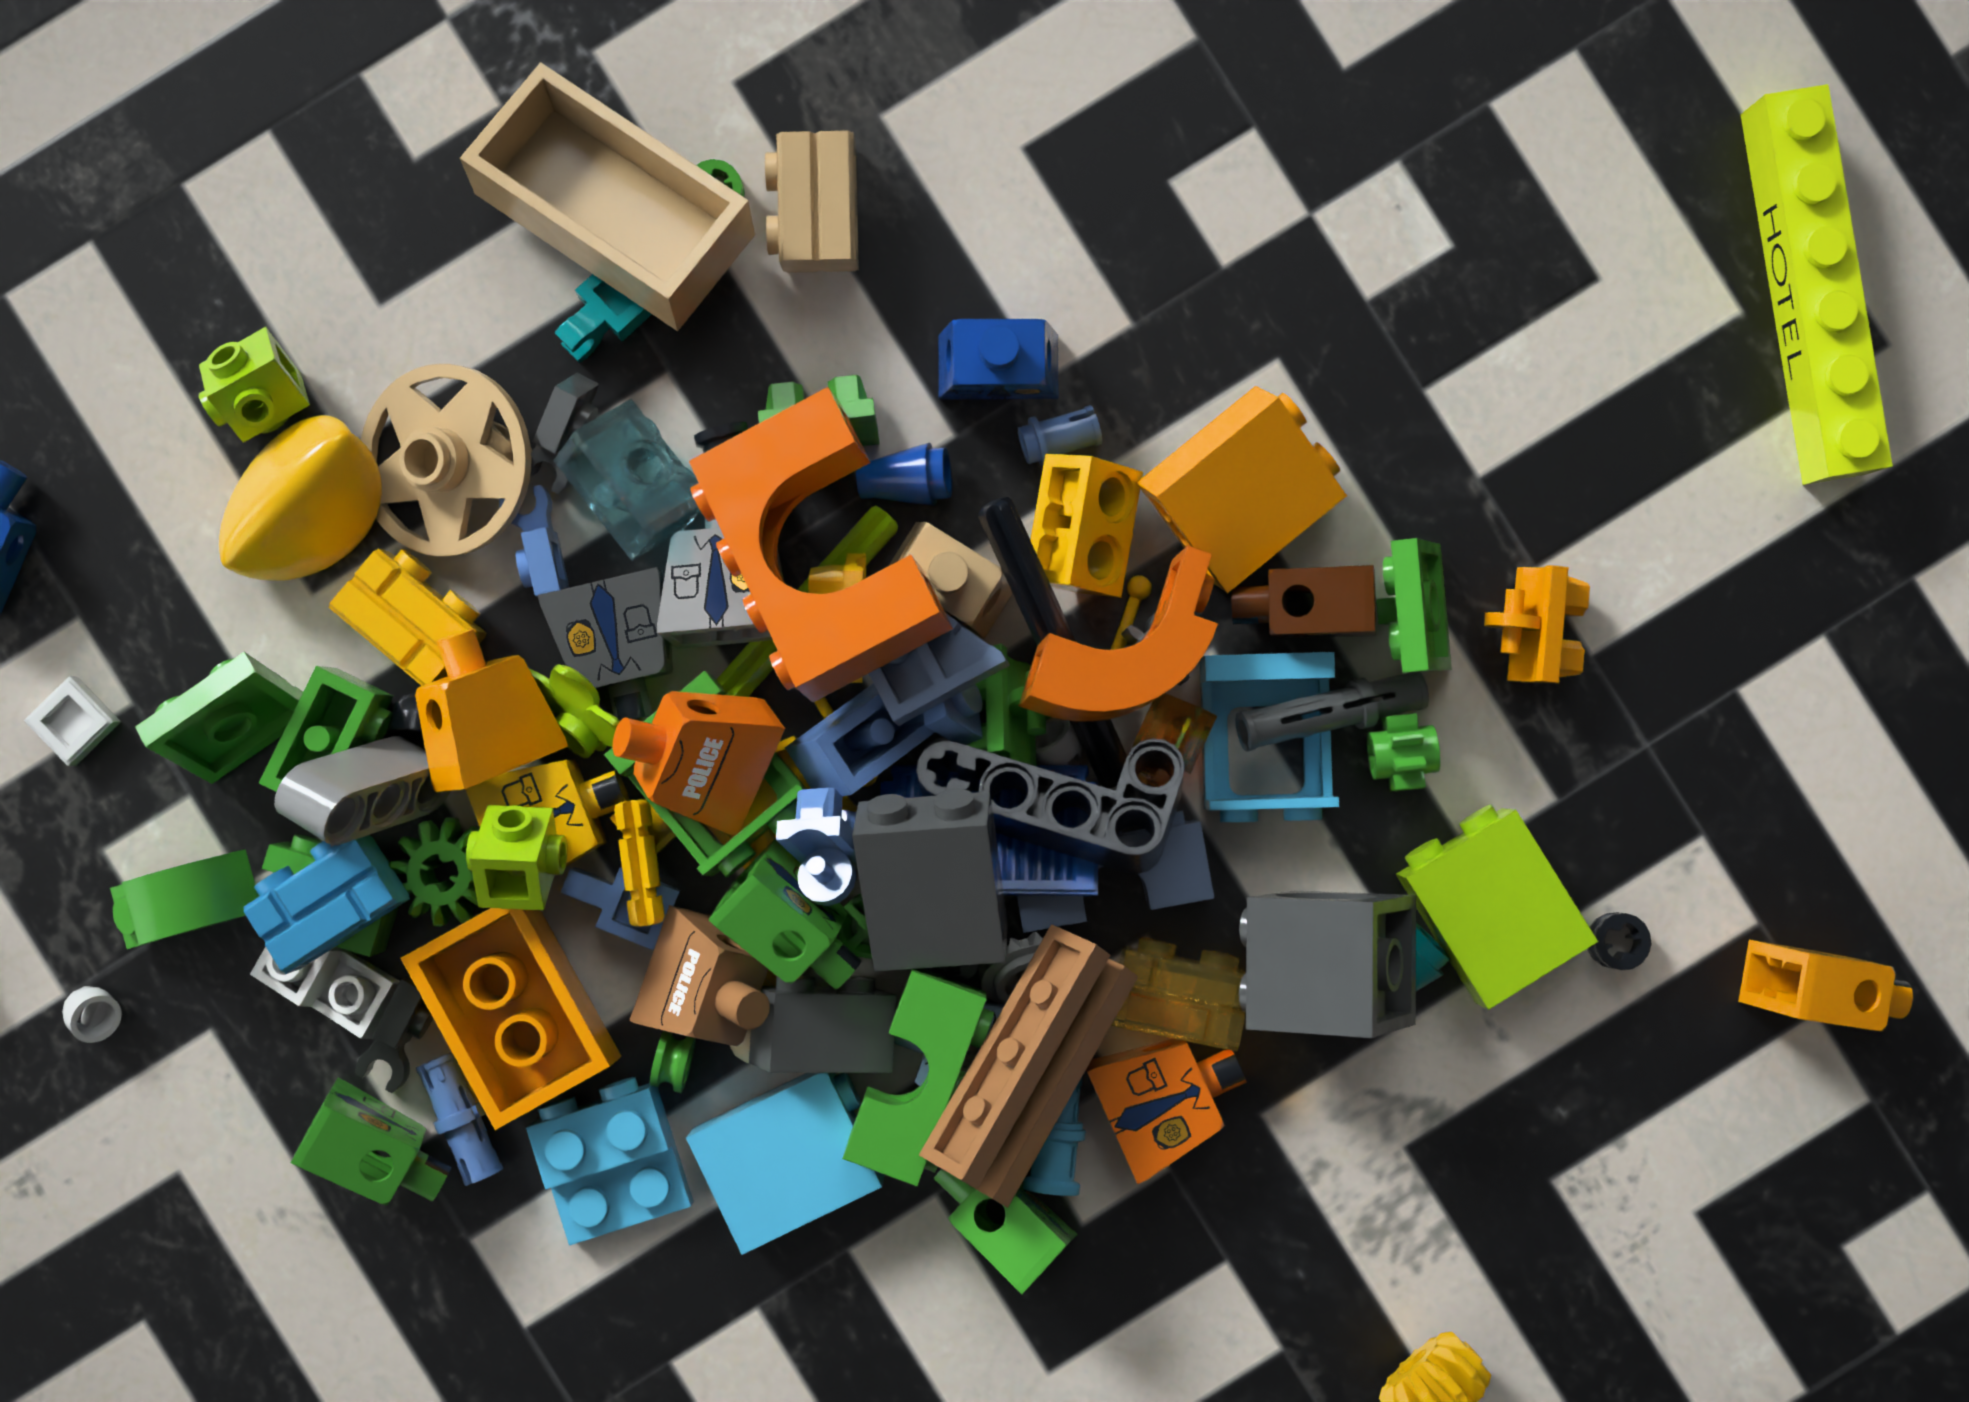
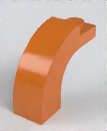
(1101, 684)

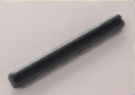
(1043, 617)

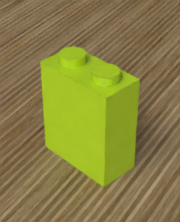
(1495, 905)

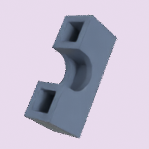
(1177, 879)

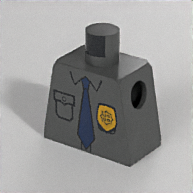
(612, 636)

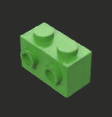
(329, 718)

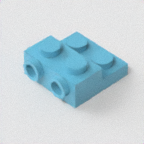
(609, 1160)

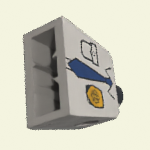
(701, 596)

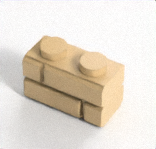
(815, 201)

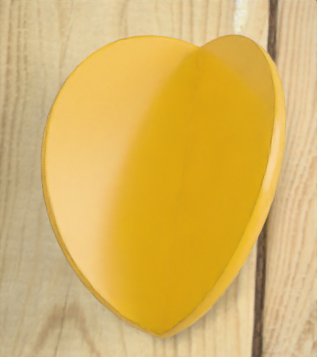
(301, 503)

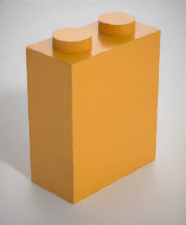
(1245, 485)

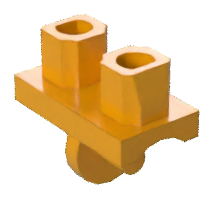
(1535, 624)

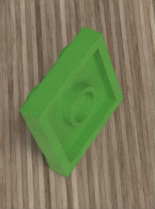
(1419, 610)
(222, 718)

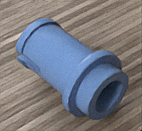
(1059, 434)

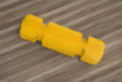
(639, 863)

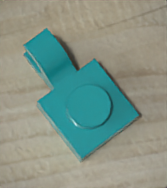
(603, 310)

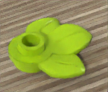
(577, 710)

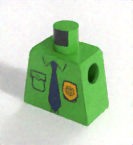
(780, 925)
(344, 1143)
(1020, 1245)

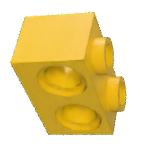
(1085, 523)

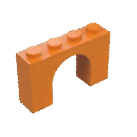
(750, 492)

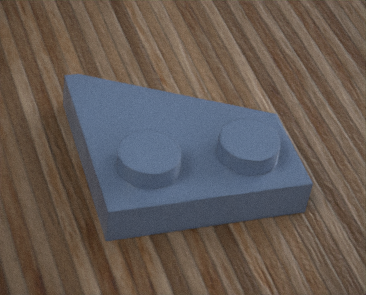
(935, 672)

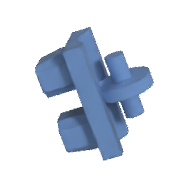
(822, 845)

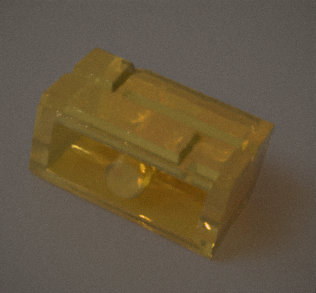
(1183, 995)

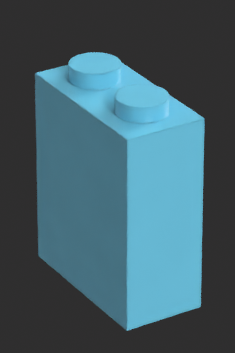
(782, 1156)

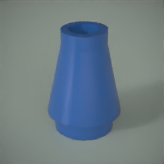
(908, 476)

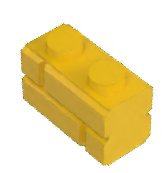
(403, 613)

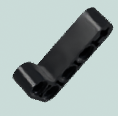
(1051, 792)

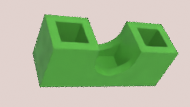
(942, 1021)

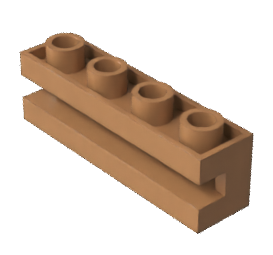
(1029, 1065)

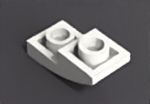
(335, 985)

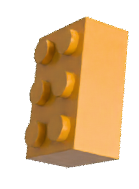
(511, 1010)

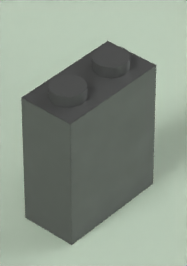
(931, 880)

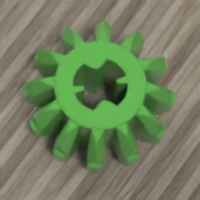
(421, 878)

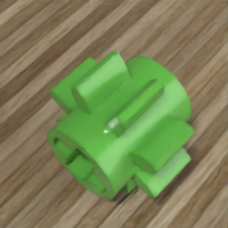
(1403, 752)

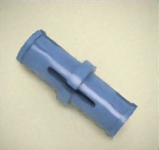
(459, 1118)

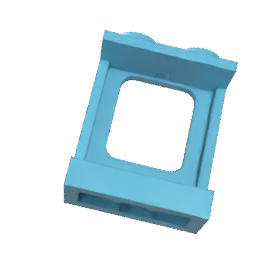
(1255, 682)

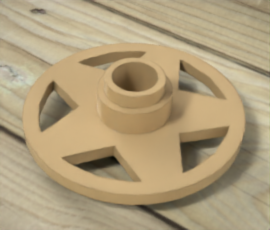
(447, 459)

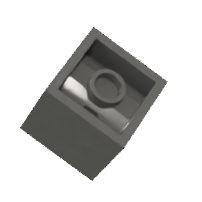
(1329, 963)

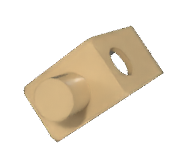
(964, 581)

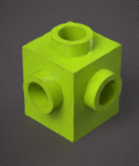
(251, 385)
(515, 857)

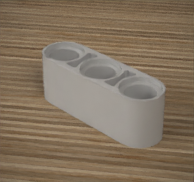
(359, 790)

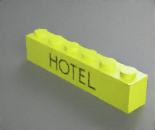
(1815, 285)

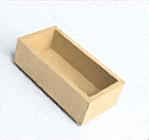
(609, 196)

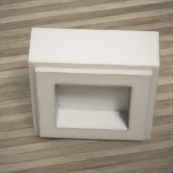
(72, 721)

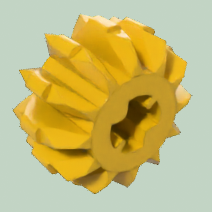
(1438, 1372)

